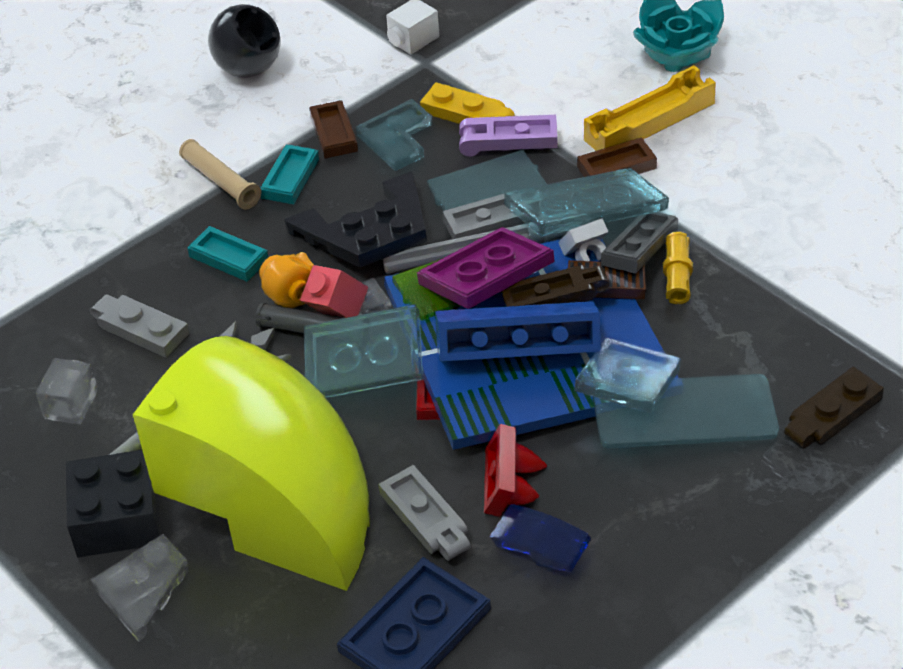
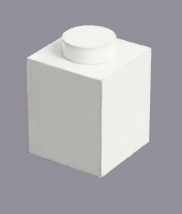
(412, 26)

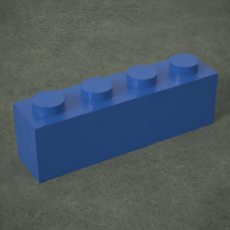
(518, 331)

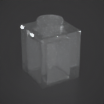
(67, 391)

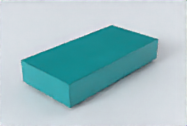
(289, 174)
(227, 253)

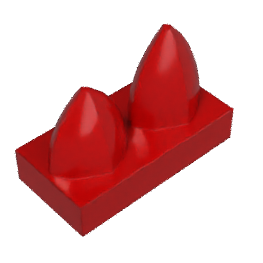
(502, 461)

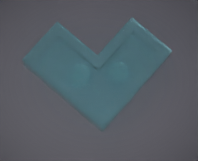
(391, 133)

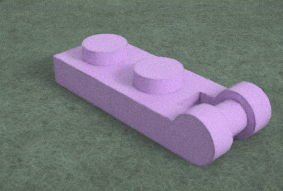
(507, 133)

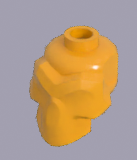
(285, 278)

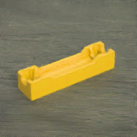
(652, 112)

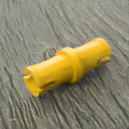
(677, 268)

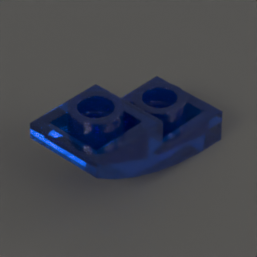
(544, 537)

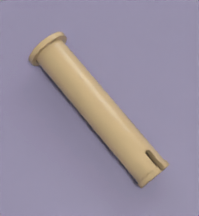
(245, 193)

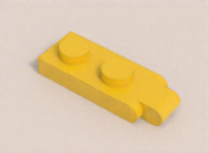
(457, 104)

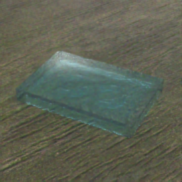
(364, 351)

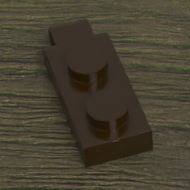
(561, 286)
(833, 408)

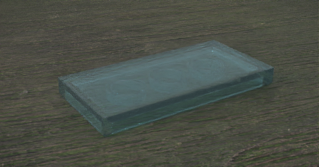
(586, 199)

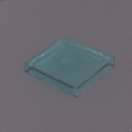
(628, 375)

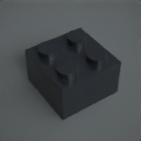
(111, 504)

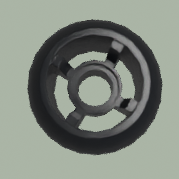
(244, 40)

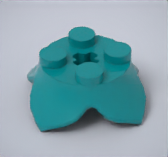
(677, 35)

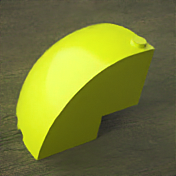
(262, 450)

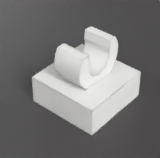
(584, 238)

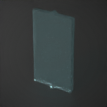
(485, 180)

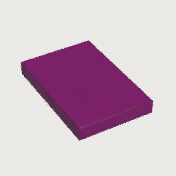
(485, 267)

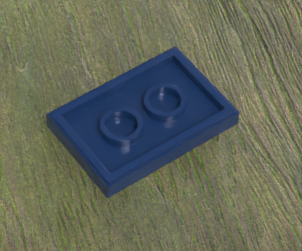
(415, 621)

